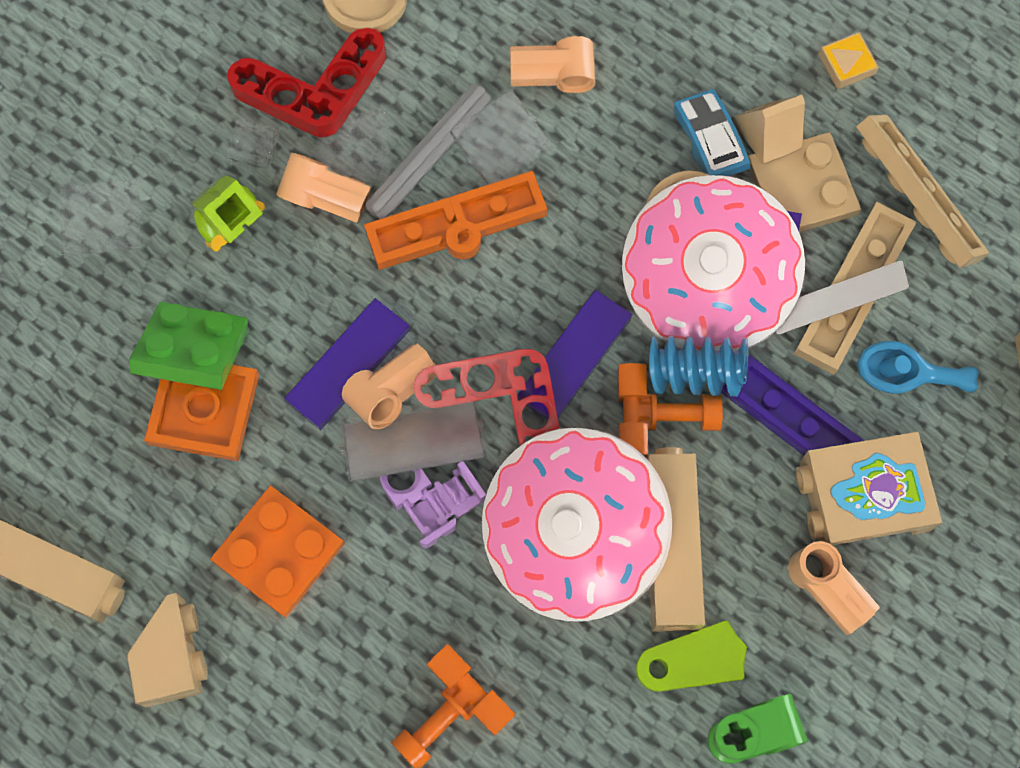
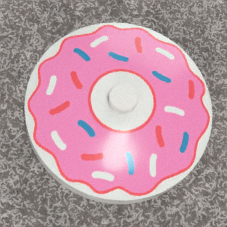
(713, 263)
(576, 524)

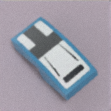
(712, 134)

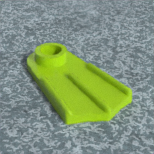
(695, 659)

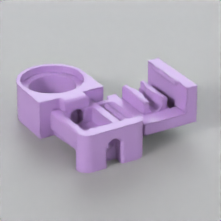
(437, 504)

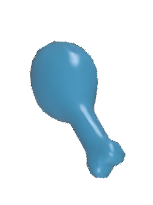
(899, 369)

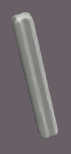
(425, 154)

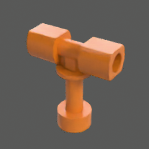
(643, 411)
(462, 698)

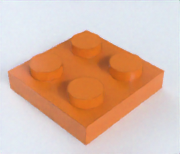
(203, 417)
(277, 551)

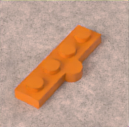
(456, 221)

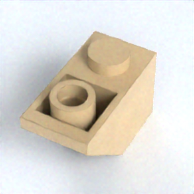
(164, 655)

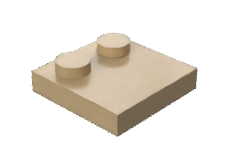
(809, 182)

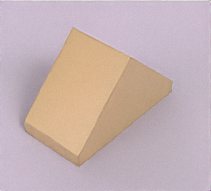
(773, 127)

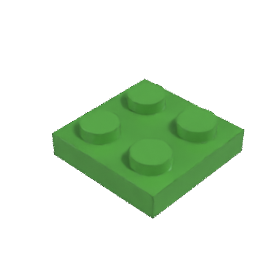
(189, 345)

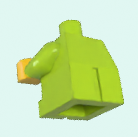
(224, 210)

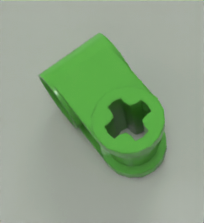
(764, 728)

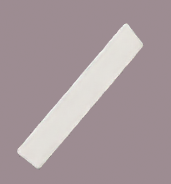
(846, 295)

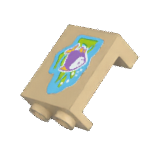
(868, 490)

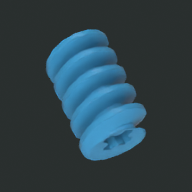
(698, 366)

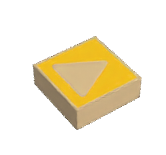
(848, 60)

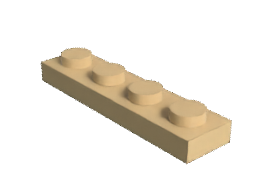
(930, 202)
(875, 246)

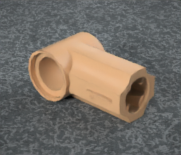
(563, 65)
(312, 184)
(380, 394)
(836, 589)

